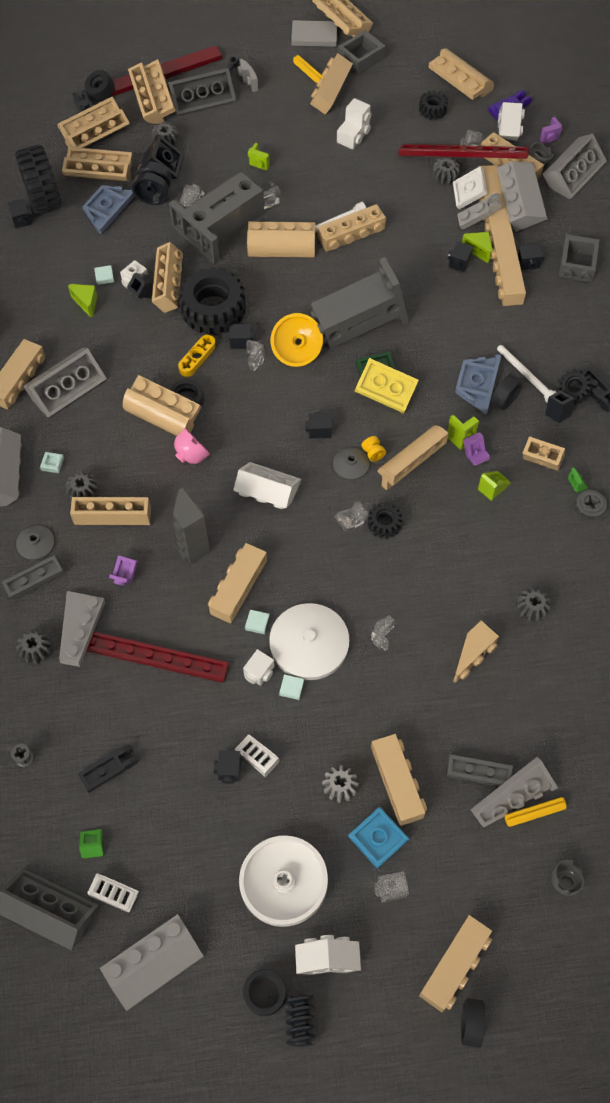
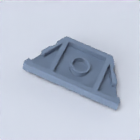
(106, 205)
(477, 381)

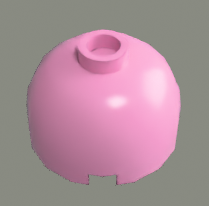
(189, 448)

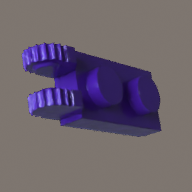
(494, 109)

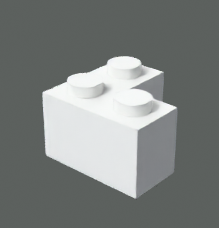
(510, 121)
(355, 124)
(327, 955)

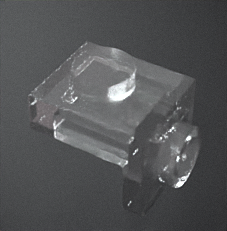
(472, 138)
(191, 195)
(271, 196)
(257, 354)
(352, 517)
(381, 628)

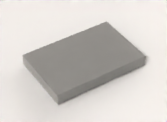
(314, 33)

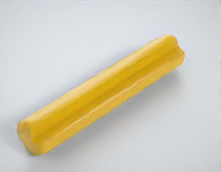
(307, 68)
(535, 811)

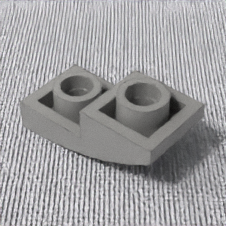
(248, 75)

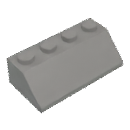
(575, 166)
(521, 194)
(65, 382)
(9, 466)
(151, 962)

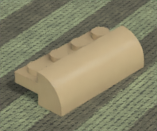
(345, 16)
(461, 74)
(152, 91)
(93, 124)
(97, 164)
(281, 239)
(160, 406)
(412, 456)

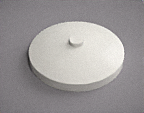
(309, 641)
(283, 881)

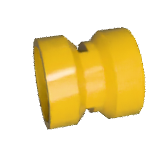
(373, 448)

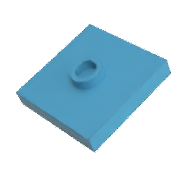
(378, 837)

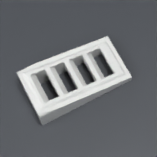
(269, 766)
(110, 900)

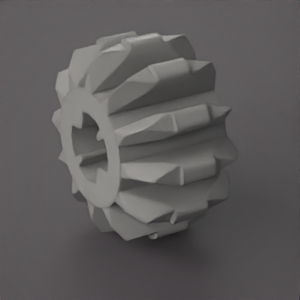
(336, 790)

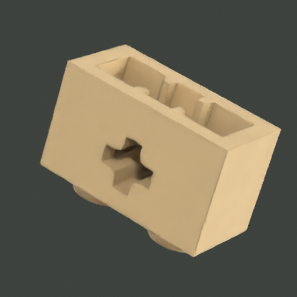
(543, 453)

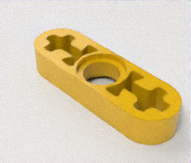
(195, 363)

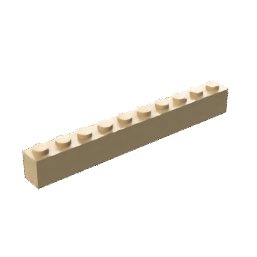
(503, 246)

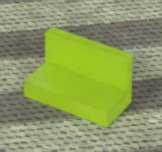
(459, 431)

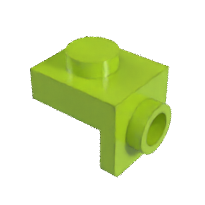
(258, 158)

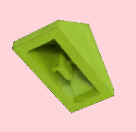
(481, 245)
(84, 296)
(492, 484)

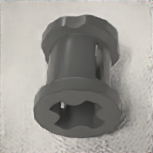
(16, 755)

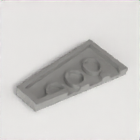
(79, 623)
(521, 787)

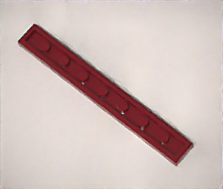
(174, 67)
(464, 151)
(158, 657)

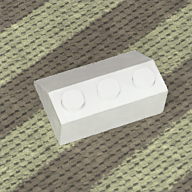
(266, 485)

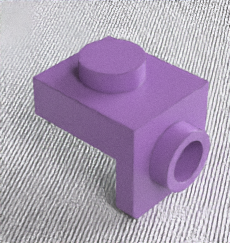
(551, 132)
(475, 449)
(124, 570)

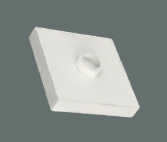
(470, 187)

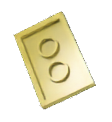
(386, 385)

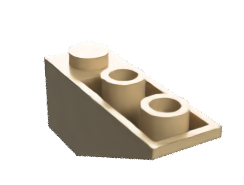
(477, 644)

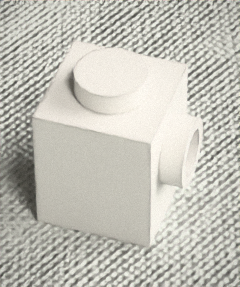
(127, 273)
(259, 668)

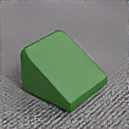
(577, 481)
(91, 844)

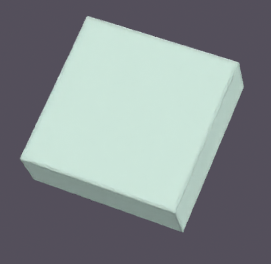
(104, 275)
(52, 462)
(257, 622)
(291, 687)

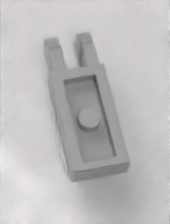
(479, 211)

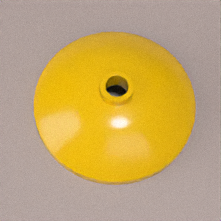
(287, 332)

